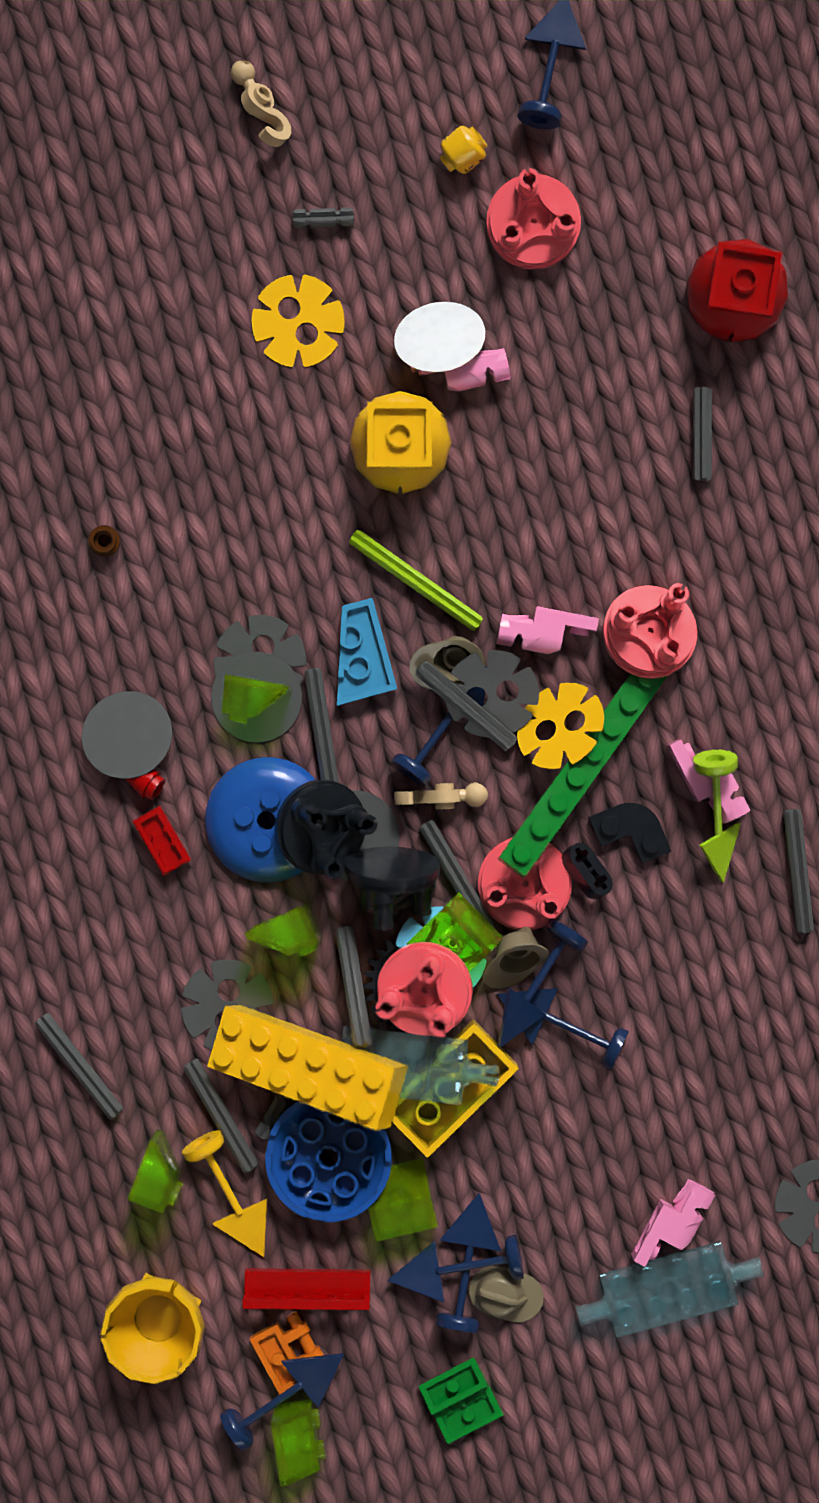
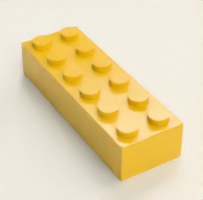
(308, 1066)

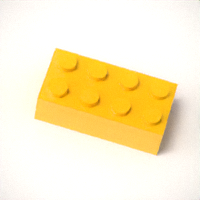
(431, 1123)

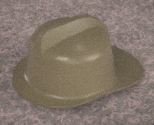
(444, 656)
(515, 959)
(503, 1297)

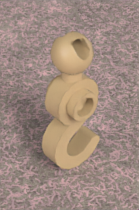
(258, 101)
(444, 796)

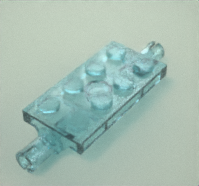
(436, 1064)
(669, 1289)

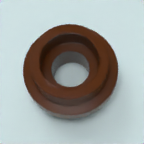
(95, 536)

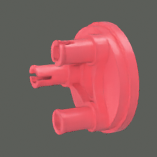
(533, 221)
(650, 630)
(524, 900)
(424, 989)

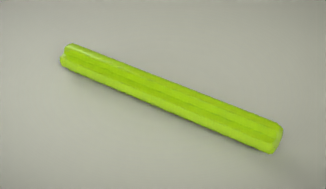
(415, 580)

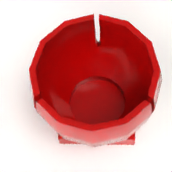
(737, 290)

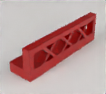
(307, 1289)

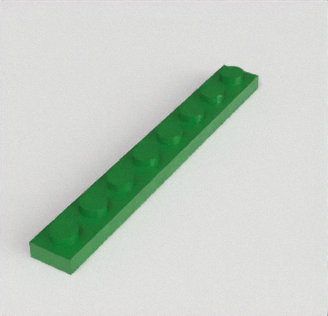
(576, 778)

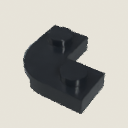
(635, 821)

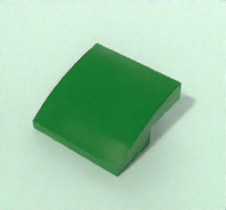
(461, 1400)

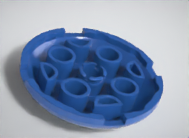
(235, 812)
(322, 1189)

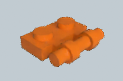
(274, 1346)

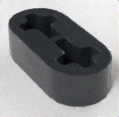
(587, 871)

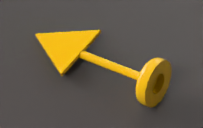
(245, 1224)

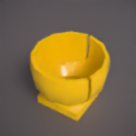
(400, 442)
(152, 1329)

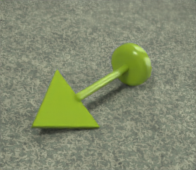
(720, 847)

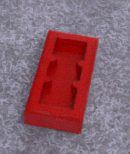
(162, 840)

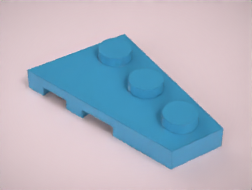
(363, 655)

